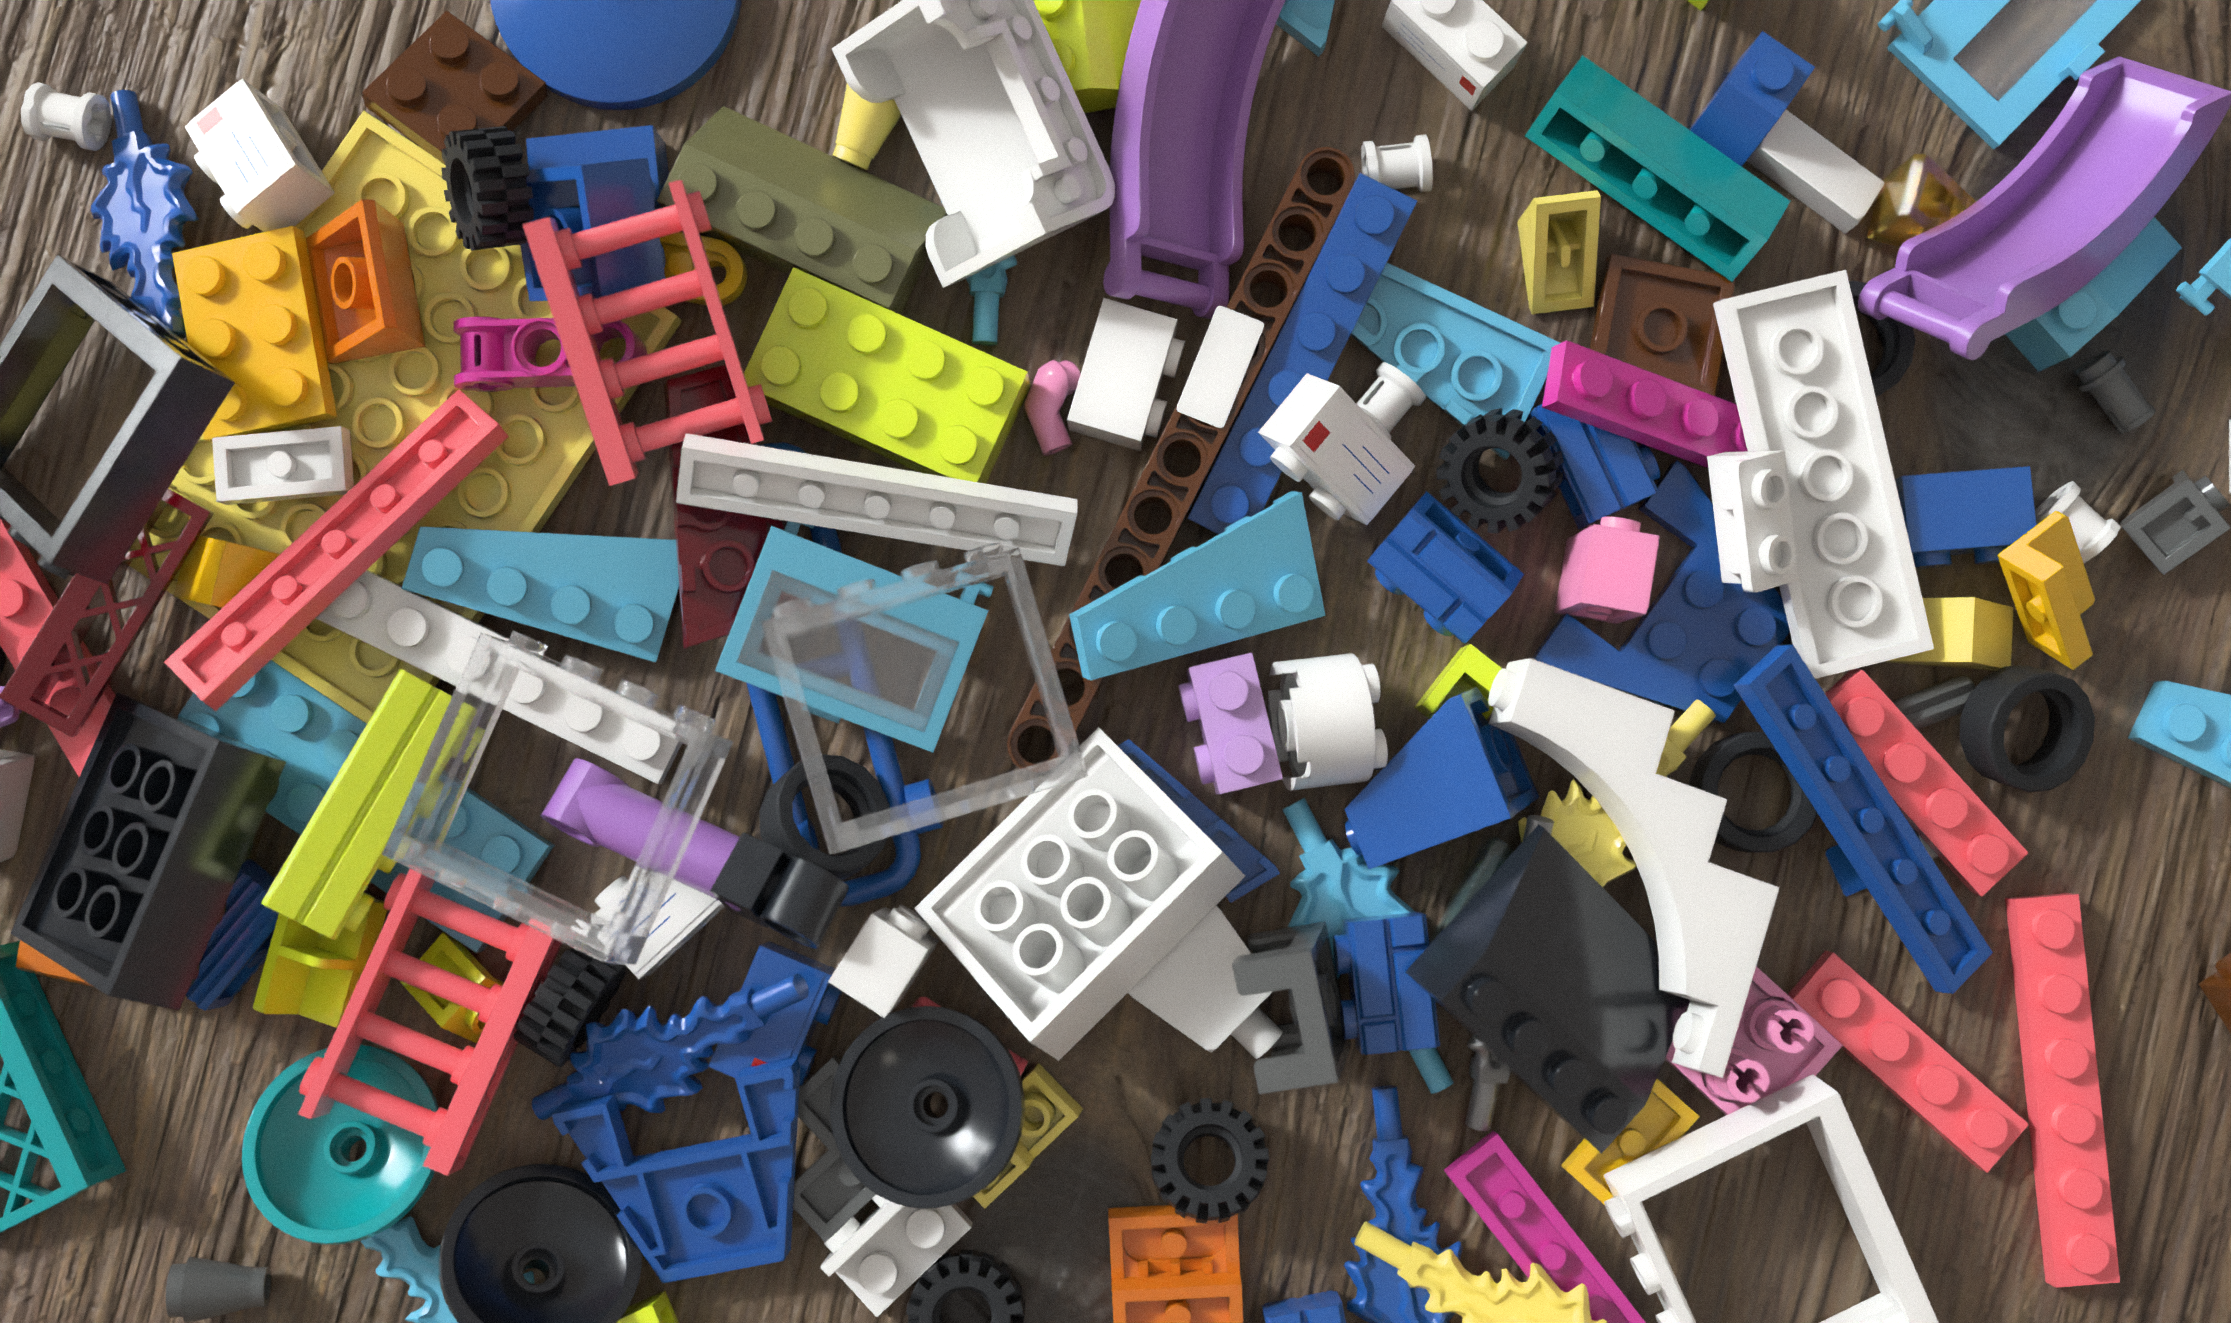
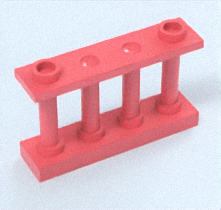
(581, 317)
(474, 1070)

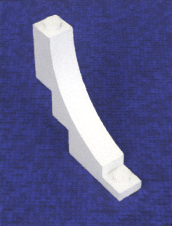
(1703, 914)

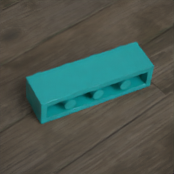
(1658, 169)

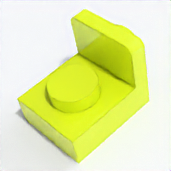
(455, 958)

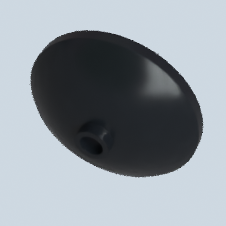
(886, 1117)
(542, 1221)

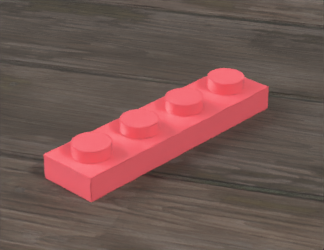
(1926, 786)
(1908, 1062)

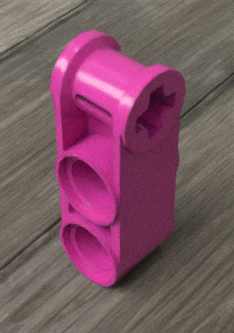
(502, 353)

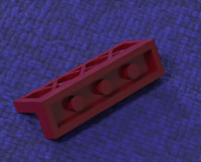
(76, 612)

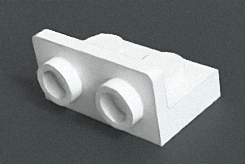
(1753, 519)
(892, 1249)

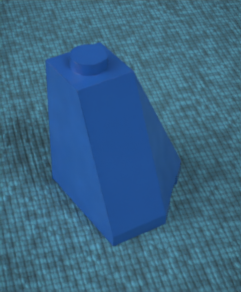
(1441, 785)

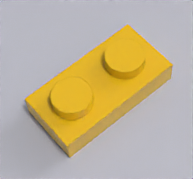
(1657, 1124)

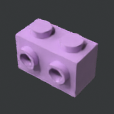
(1232, 722)

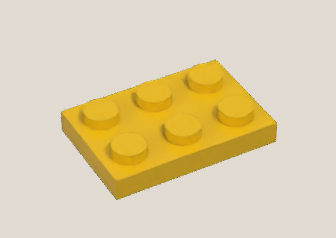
(258, 321)

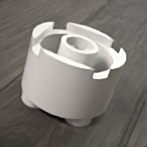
(1326, 721)

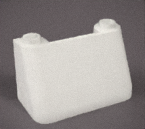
(987, 121)

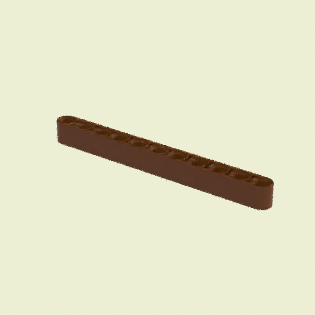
(1272, 264)

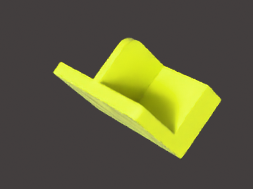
(314, 973)

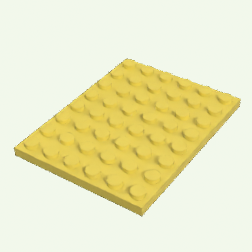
(396, 392)

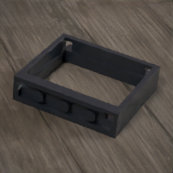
(148, 445)

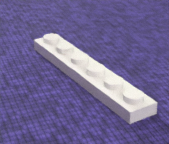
(873, 499)
(442, 644)

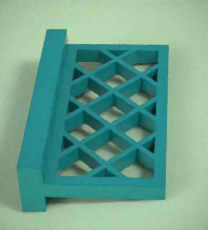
(55, 1095)

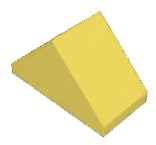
(1560, 251)
(1966, 634)

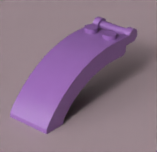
(1183, 146)
(2057, 213)

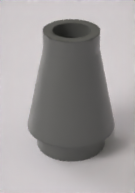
(214, 1288)

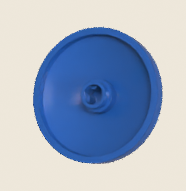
(617, 49)

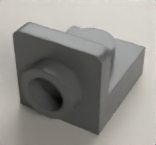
(2178, 521)

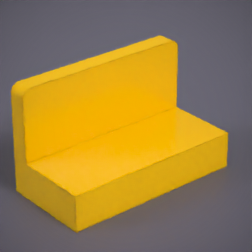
(2050, 589)

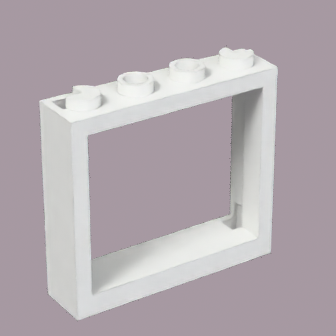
(1823, 1111)

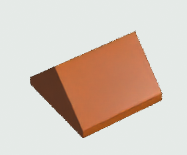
(364, 284)

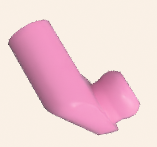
(1045, 400)

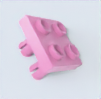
(1770, 1051)

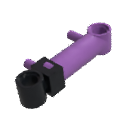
(736, 870)

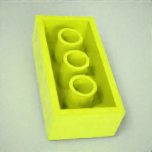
(886, 381)

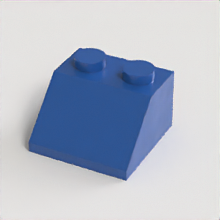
(588, 198)

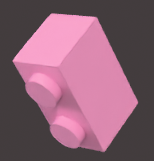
(1608, 571)

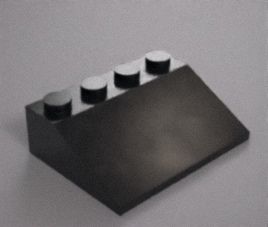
(147, 853)
(1557, 988)

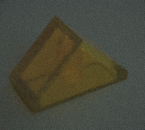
(1915, 200)

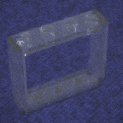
(920, 583)
(454, 756)

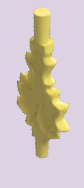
(1585, 826)
(1473, 1296)

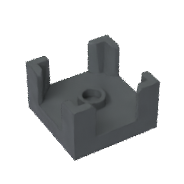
(1313, 1045)

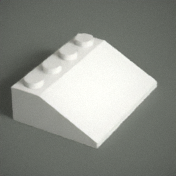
(1078, 897)

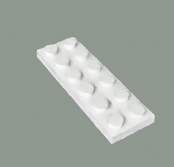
(1810, 393)

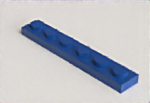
(1306, 345)
(1863, 818)

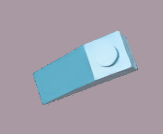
(2084, 314)

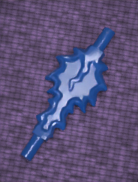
(144, 212)
(656, 1061)
(1380, 1290)

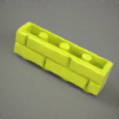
(349, 830)

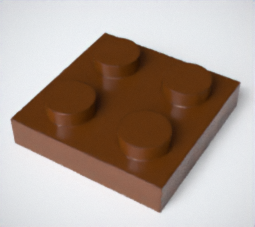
(452, 84)
(1661, 319)

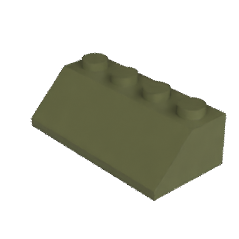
(805, 209)

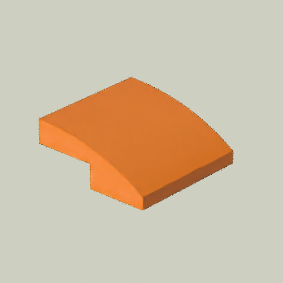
(1173, 1267)

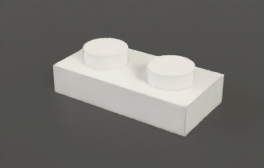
(282, 465)

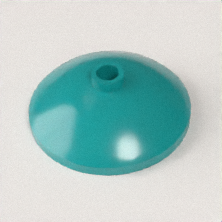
(303, 1166)

